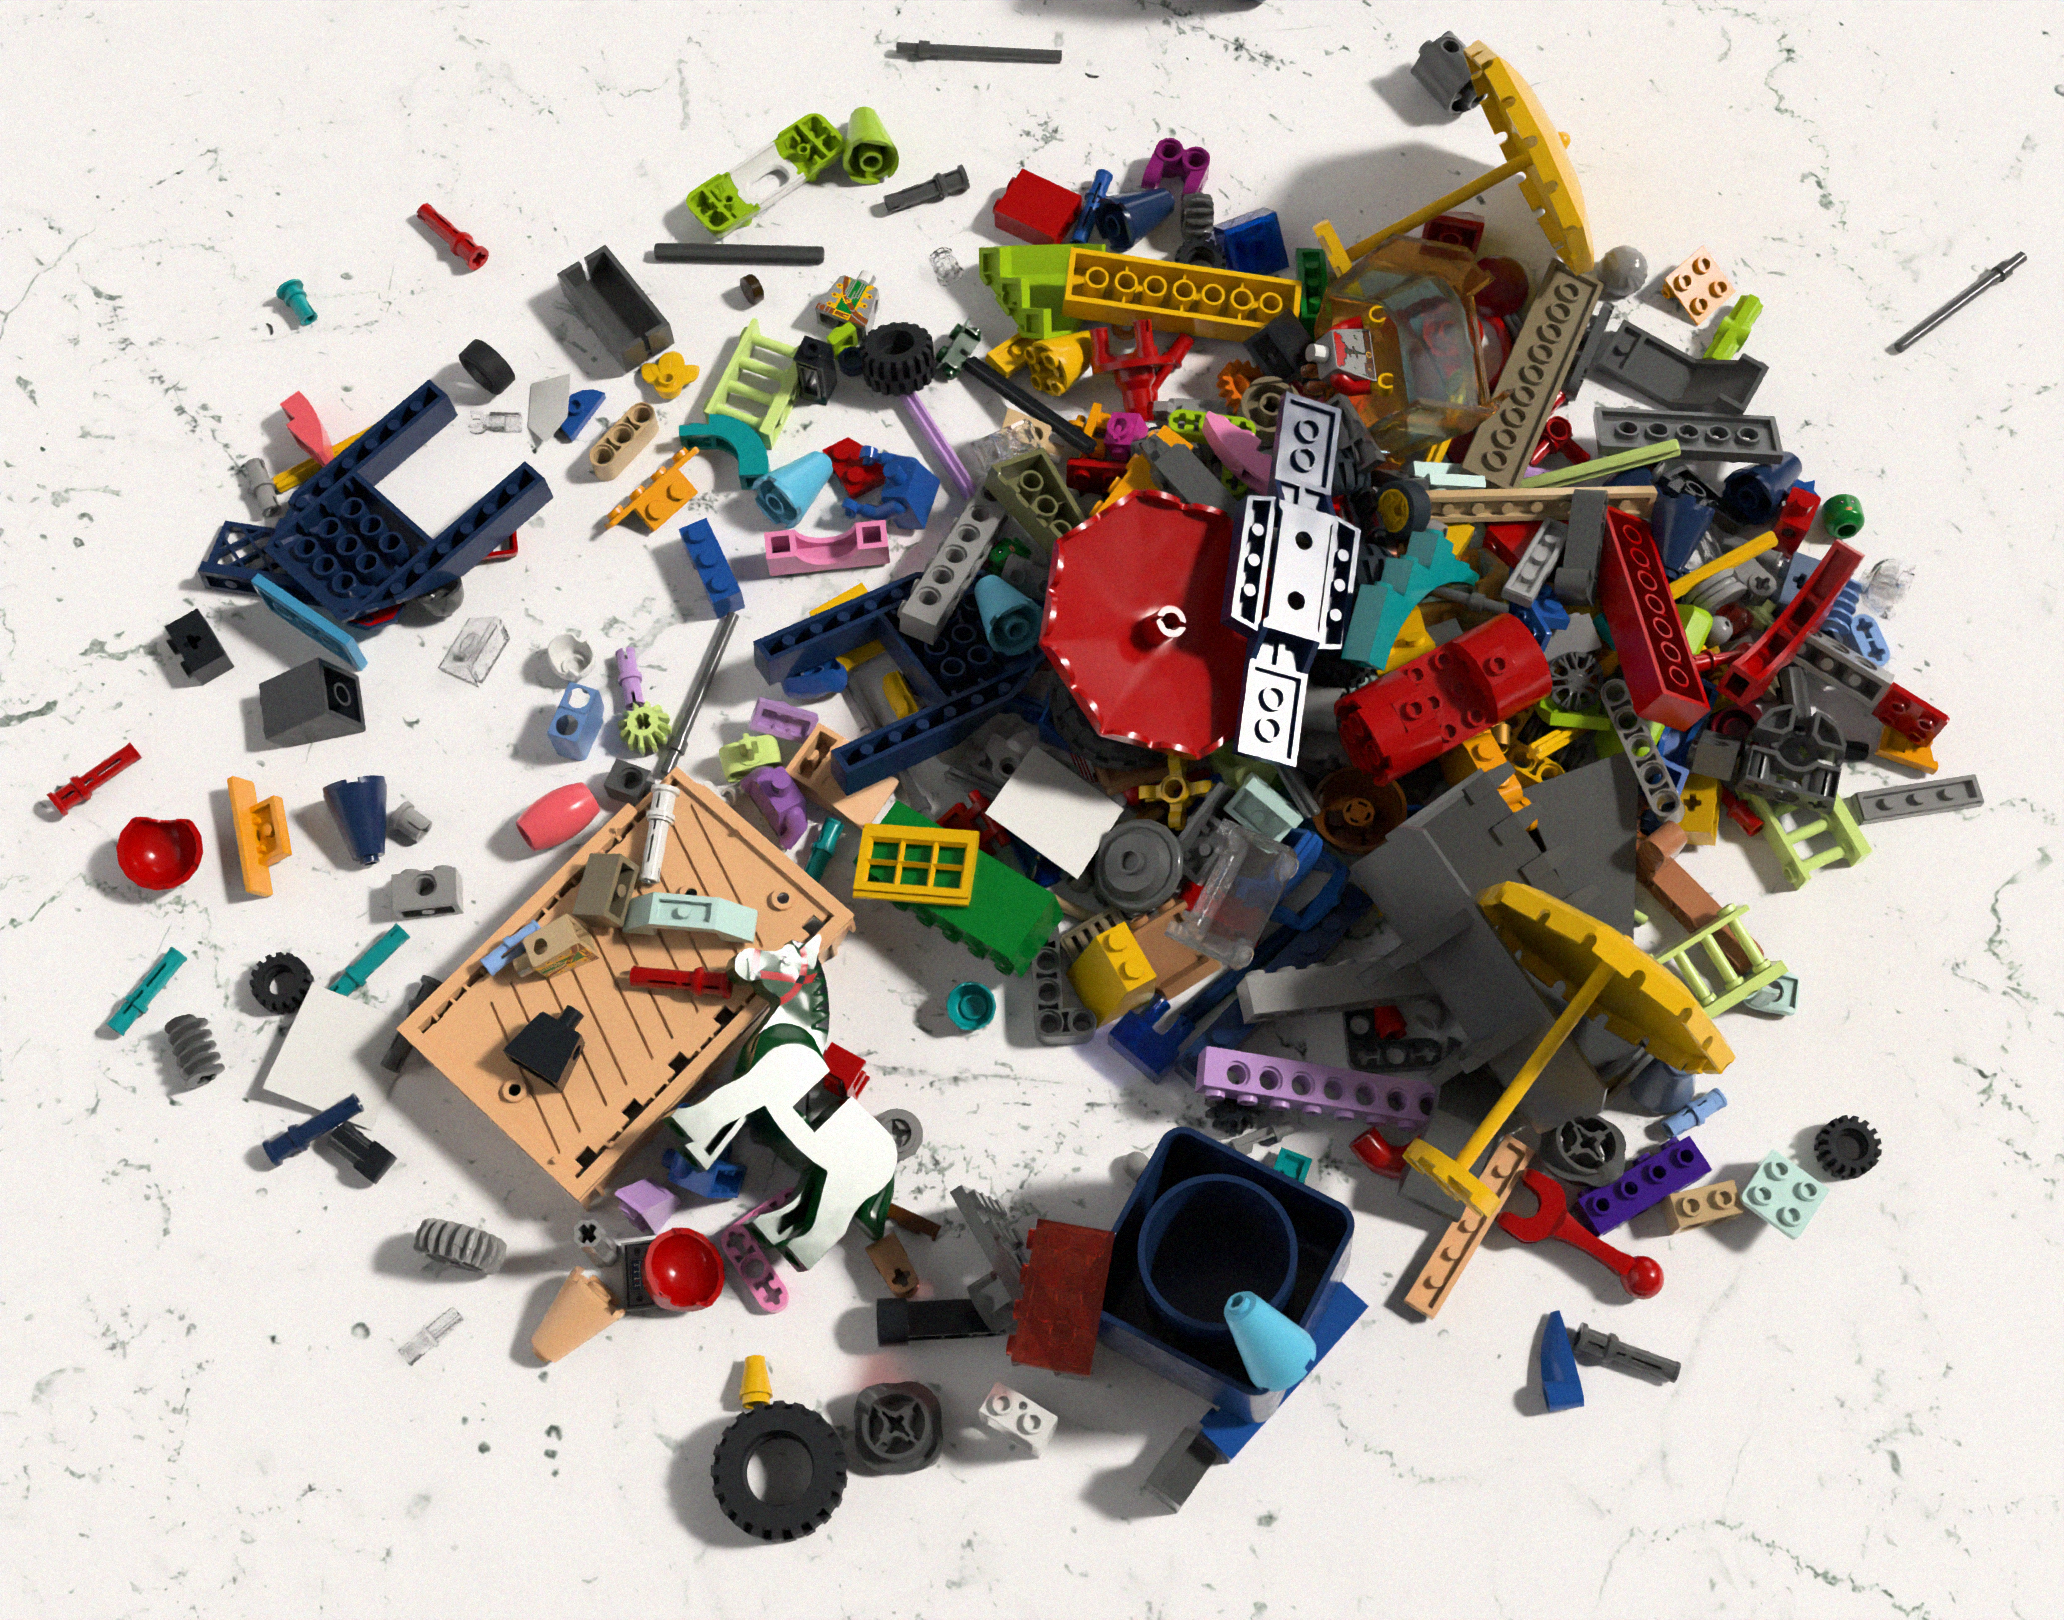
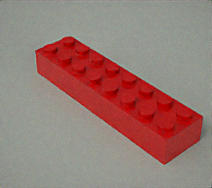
(1647, 626)

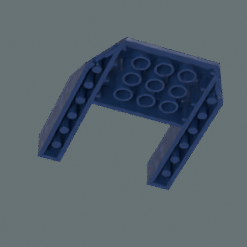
(361, 549)
(955, 677)

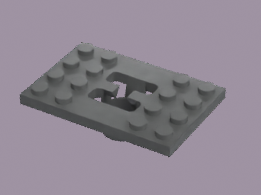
(992, 1295)

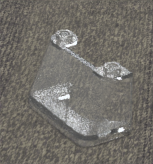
(1236, 897)

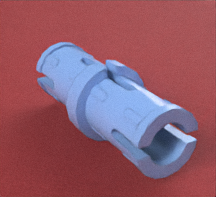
(494, 962)
(1694, 1113)

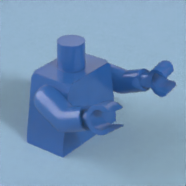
(905, 494)
(719, 1181)

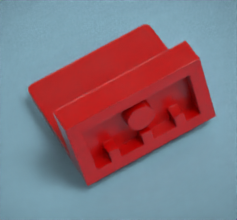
(1093, 475)
(1910, 715)

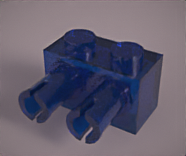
(1143, 1046)

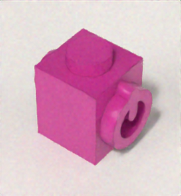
(1121, 432)

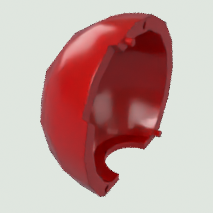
(159, 852)
(682, 1271)

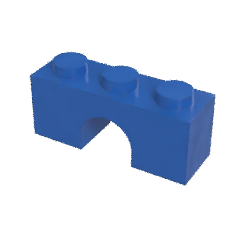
(712, 568)

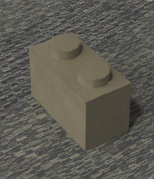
(606, 890)

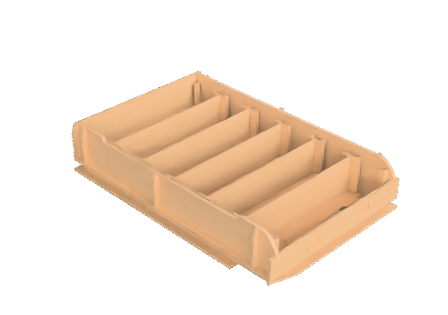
(625, 1029)

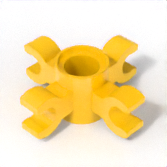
(1165, 791)

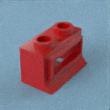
(845, 1072)

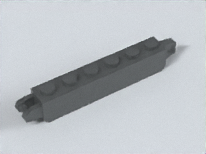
(1187, 478)

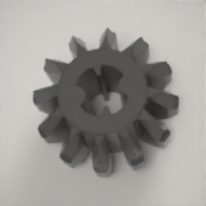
(1197, 216)

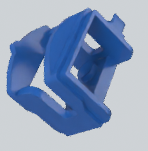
(1310, 857)

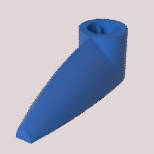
(1558, 1368)

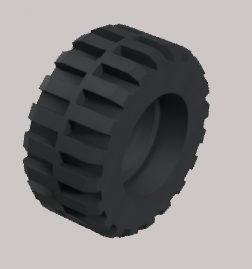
(745, 1437)

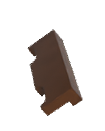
(913, 1221)

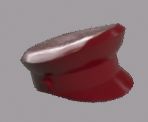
(1735, 721)

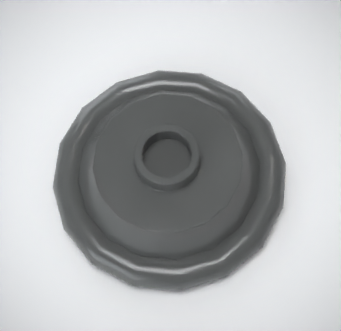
(1138, 865)

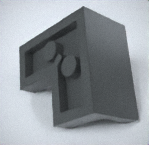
(1179, 1470)

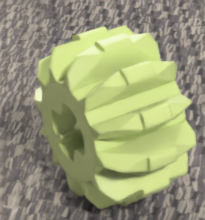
(646, 737)

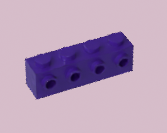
(1641, 1187)

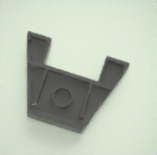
(1355, 436)

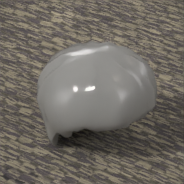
(1622, 270)

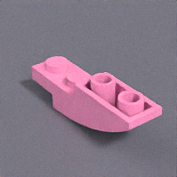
(1238, 451)

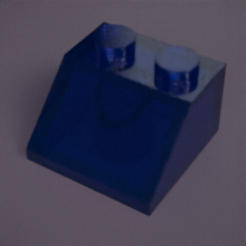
(1252, 242)

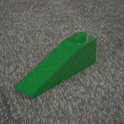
(1313, 273)

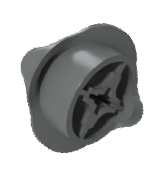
(1583, 1158)
(873, 1401)

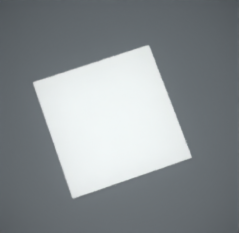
(1054, 811)
(335, 1053)

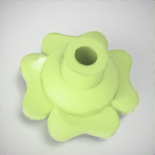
(1762, 615)

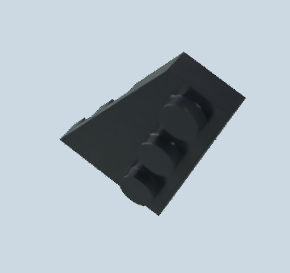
(1685, 481)

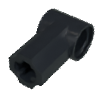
(366, 1156)

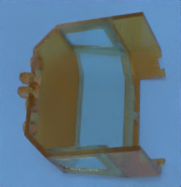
(1425, 342)

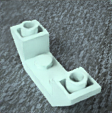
(691, 913)

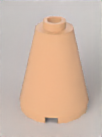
(576, 1315)

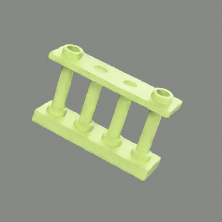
(779, 403)
(1849, 838)
(1736, 987)

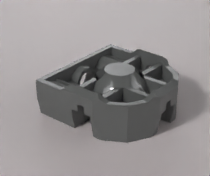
(1761, 765)

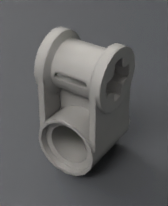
(1755, 578)

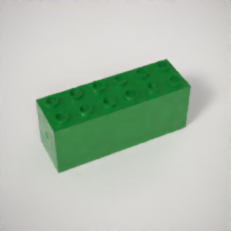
(1006, 912)

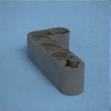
(1578, 578)
(1053, 1010)

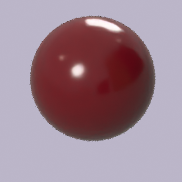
(1506, 292)

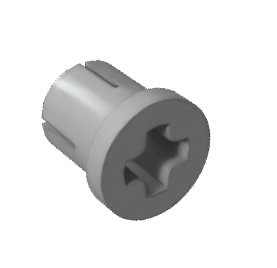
(410, 821)

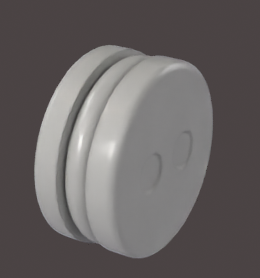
(1717, 591)

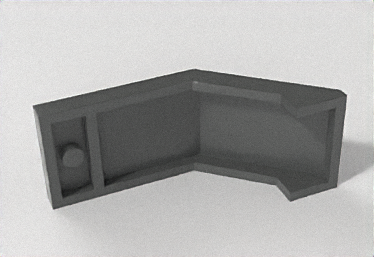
(1678, 378)
(1455, 1116)

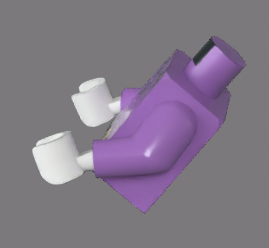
(777, 801)

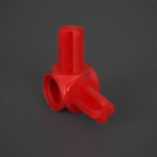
(1561, 443)

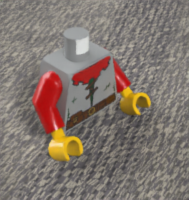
(1347, 357)

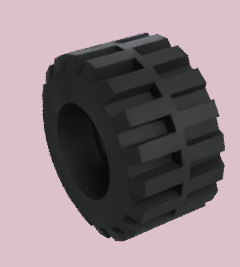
(898, 358)

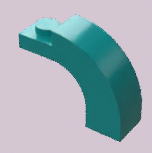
(733, 437)

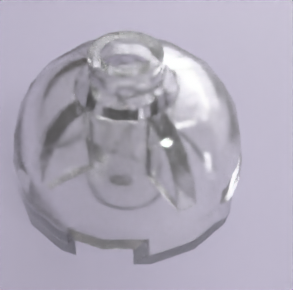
(1886, 586)

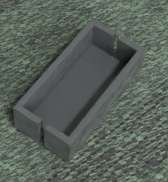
(616, 308)

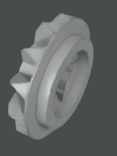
(905, 1122)

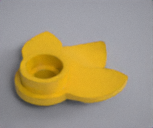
(669, 374)

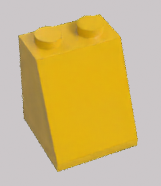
(1112, 975)

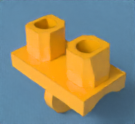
(1096, 423)

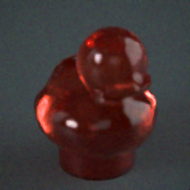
(1739, 618)

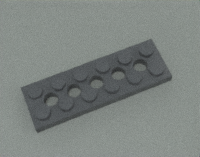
(1763, 434)

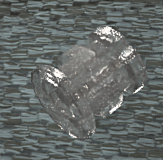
(946, 266)

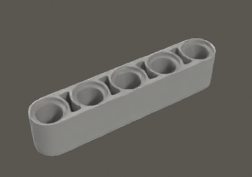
(1647, 765)

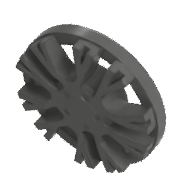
(1576, 680)

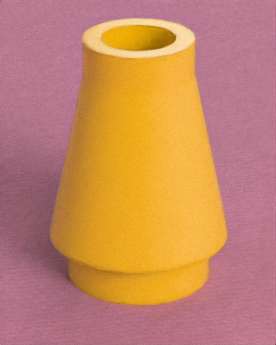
(755, 1383)

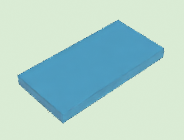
(309, 622)

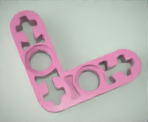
(750, 1242)

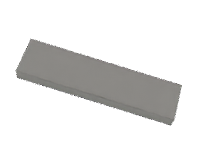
(1536, 563)
(1917, 799)

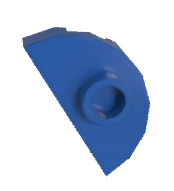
(580, 410)

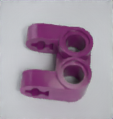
(1172, 160)

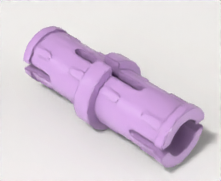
(629, 678)

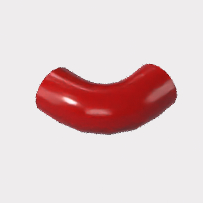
(1378, 1154)

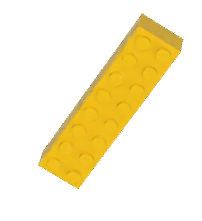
(1174, 295)

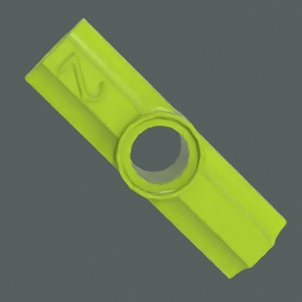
(1734, 329)

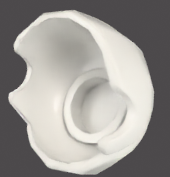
(571, 657)

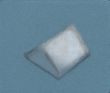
(476, 649)

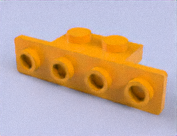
(661, 497)
(259, 833)

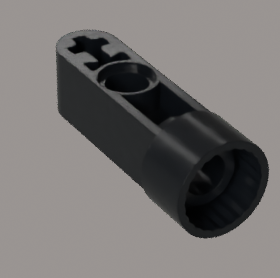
(928, 1320)

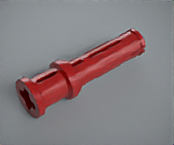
(459, 242)
(77, 786)
(696, 981)

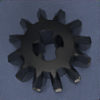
(1241, 1117)

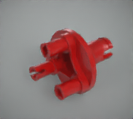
(1131, 371)

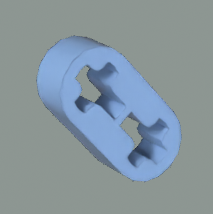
(1870, 642)

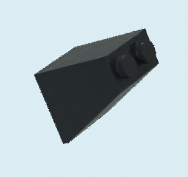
(311, 704)

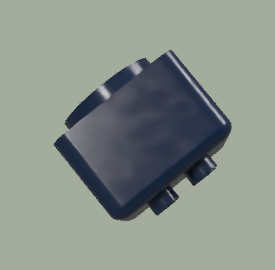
(1194, 1237)

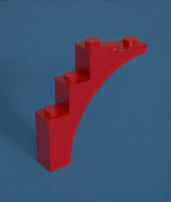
(1755, 670)

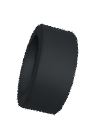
(486, 366)

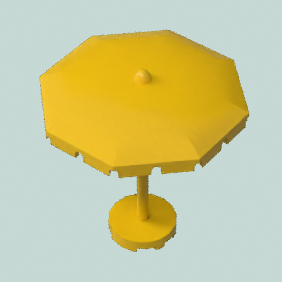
(1530, 148)
(1600, 976)

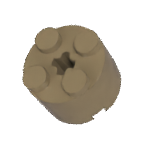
(1261, 406)

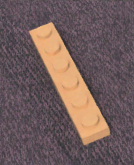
(1465, 1236)

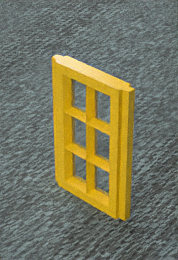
(916, 893)

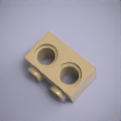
(1702, 1207)

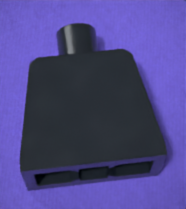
(549, 1047)

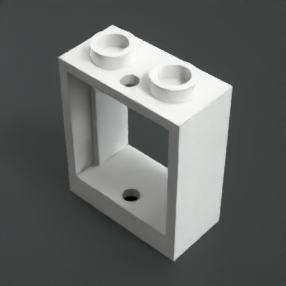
(1026, 1426)

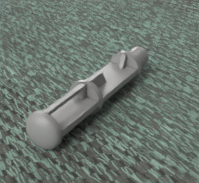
(1276, 1132)

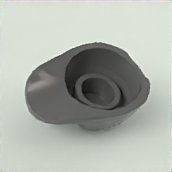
(443, 599)

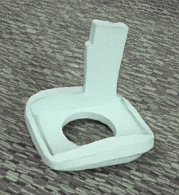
(1763, 998)

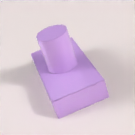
(782, 720)

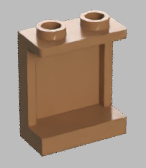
(1173, 965)

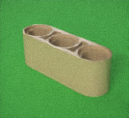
(622, 454)

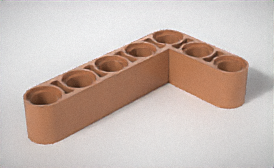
(1681, 893)

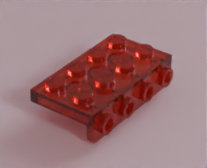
(1061, 1297)

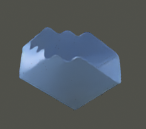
(577, 745)

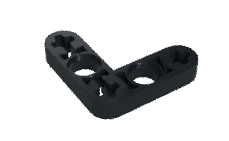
(1369, 1044)

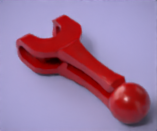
(1639, 1275)

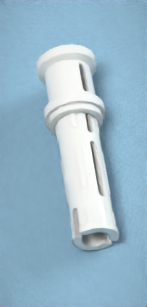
(659, 819)

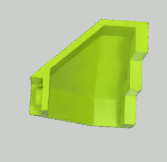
(1031, 285)

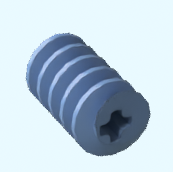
(1841, 615)

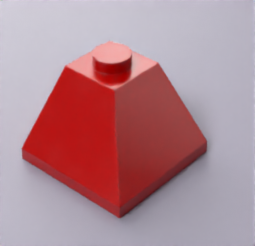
(1456, 229)

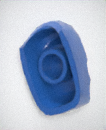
(817, 681)

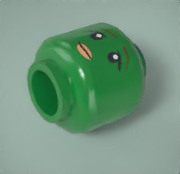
(1842, 516)
(1002, 549)

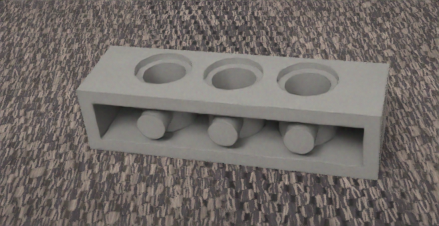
(1844, 669)

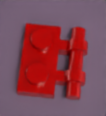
(962, 818)

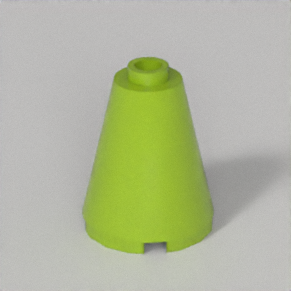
(868, 148)

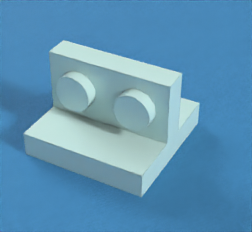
(1446, 477)
(1263, 809)

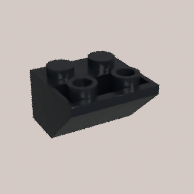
(1280, 347)

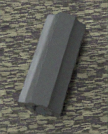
(1794, 691)

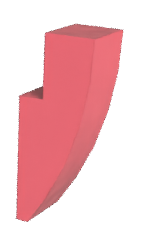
(307, 428)

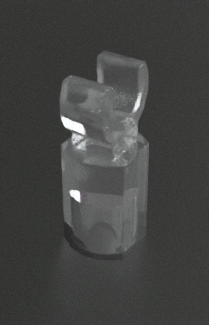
(496, 422)

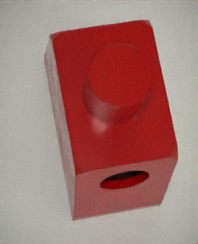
(1796, 514)

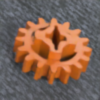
(1235, 380)

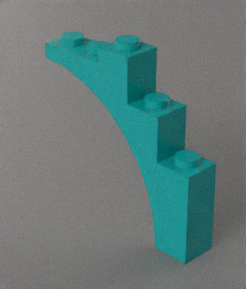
(1403, 584)

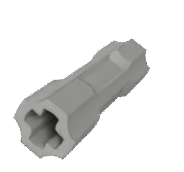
(595, 1243)

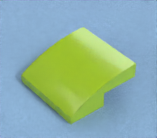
(1586, 718)

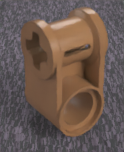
(892, 1261)

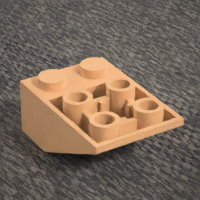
(812, 775)

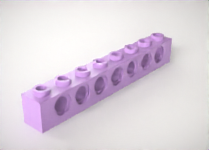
(1312, 1077)

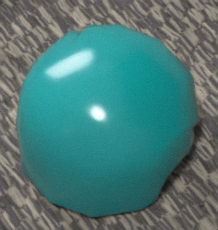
(971, 1006)

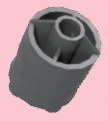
(1446, 74)

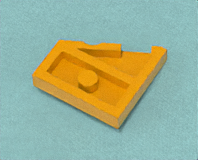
(1897, 748)

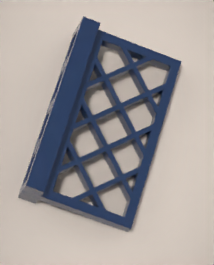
(235, 576)

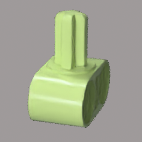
(747, 754)

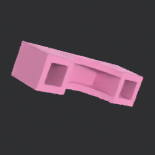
(794, 553)

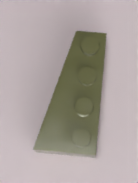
(1035, 496)

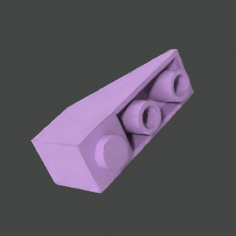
(647, 1204)

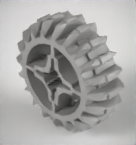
(460, 1246)

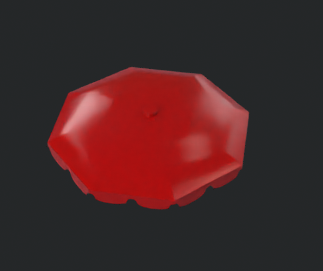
(1140, 623)

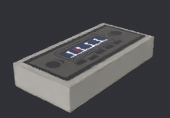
(634, 1292)

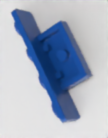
(1544, 614)

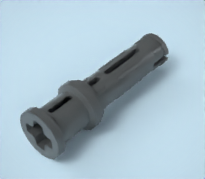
(938, 186)
(400, 1046)
(1610, 1348)

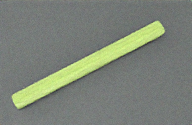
(1604, 466)

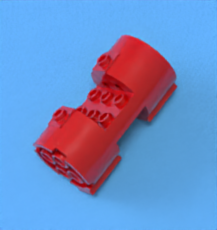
(1443, 698)

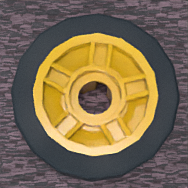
(1403, 508)

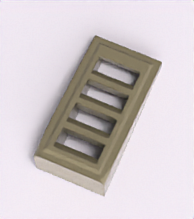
(1079, 933)

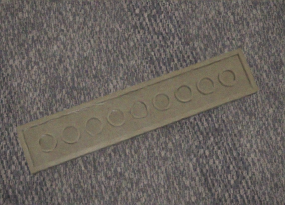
(1535, 373)

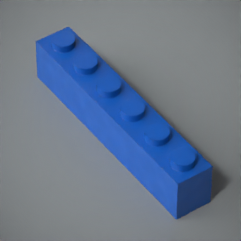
(1229, 1433)

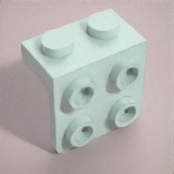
(1783, 1194)

